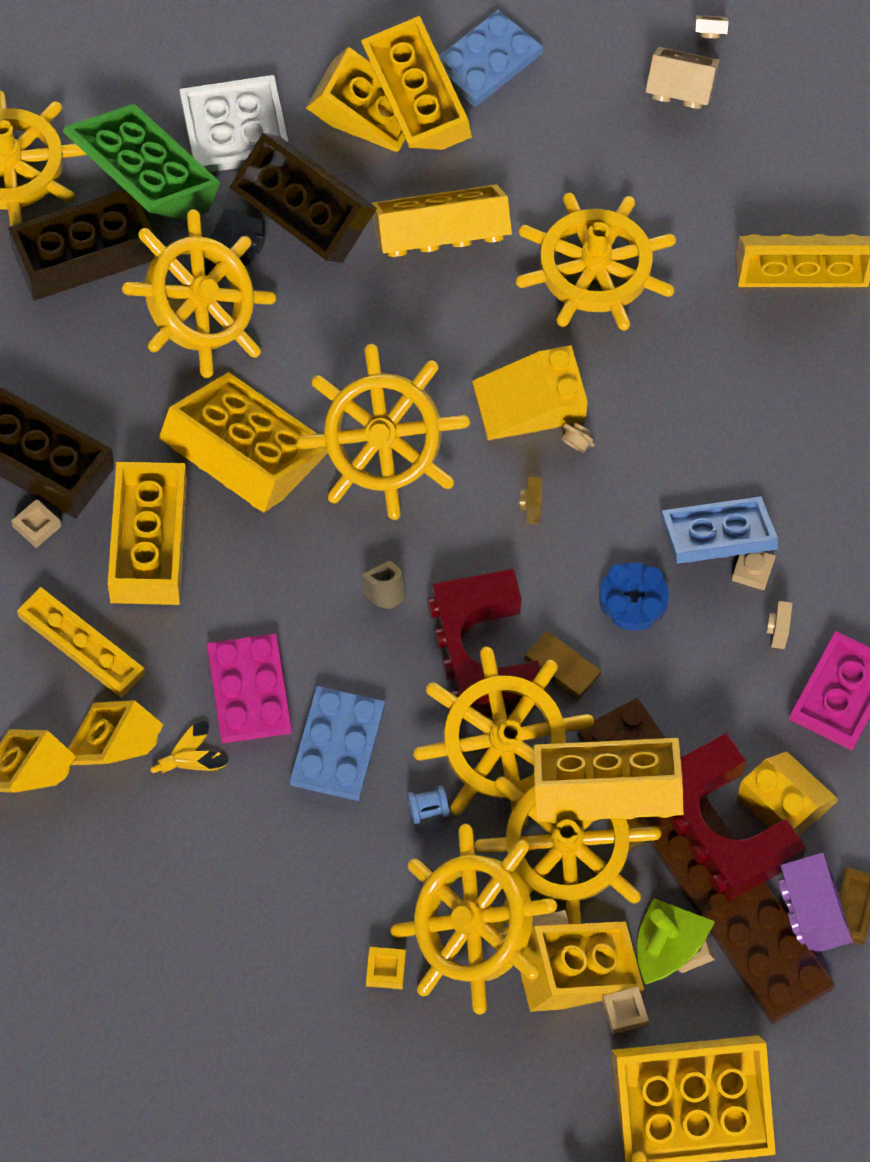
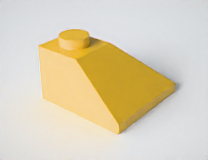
(114, 733)
(32, 760)

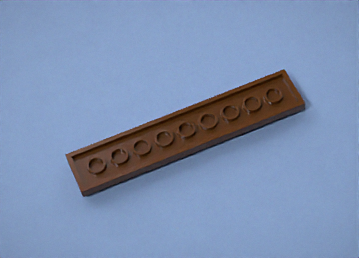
(749, 929)

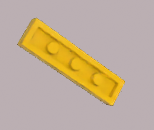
(81, 642)

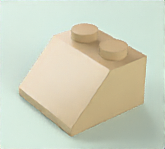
(682, 77)

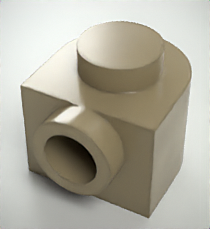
(389, 589)

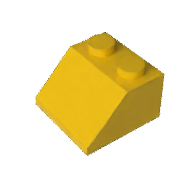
(785, 790)

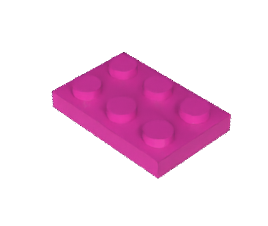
(248, 688)
(837, 693)

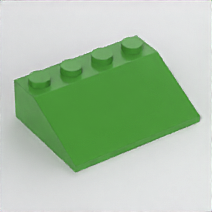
(146, 162)

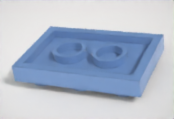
(488, 57)
(719, 530)
(337, 743)

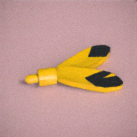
(186, 756)

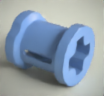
(428, 804)

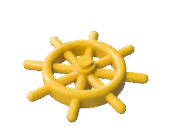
(15, 158)
(596, 259)
(199, 293)
(382, 432)
(504, 735)
(567, 842)
(473, 918)

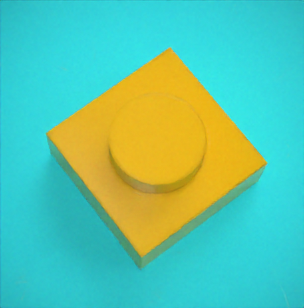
(385, 968)

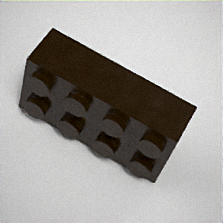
(302, 198)
(81, 243)
(50, 456)

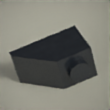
(230, 229)

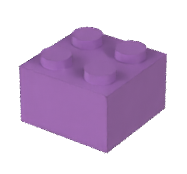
(814, 904)

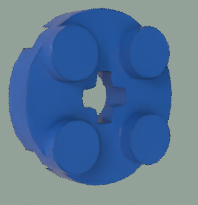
(634, 577)

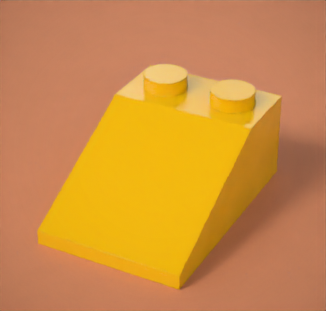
(355, 102)
(532, 394)
(579, 964)

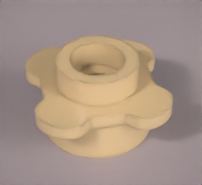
(577, 437)

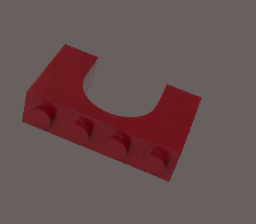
(460, 606)
(732, 864)

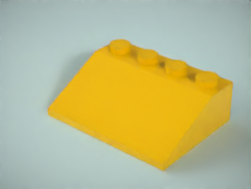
(241, 441)
(695, 1100)

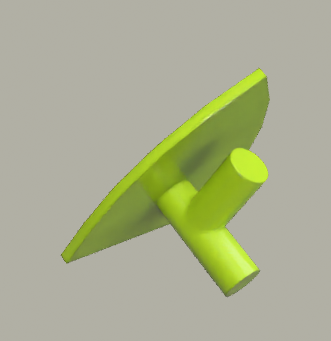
(668, 939)

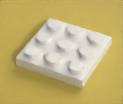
(229, 119)

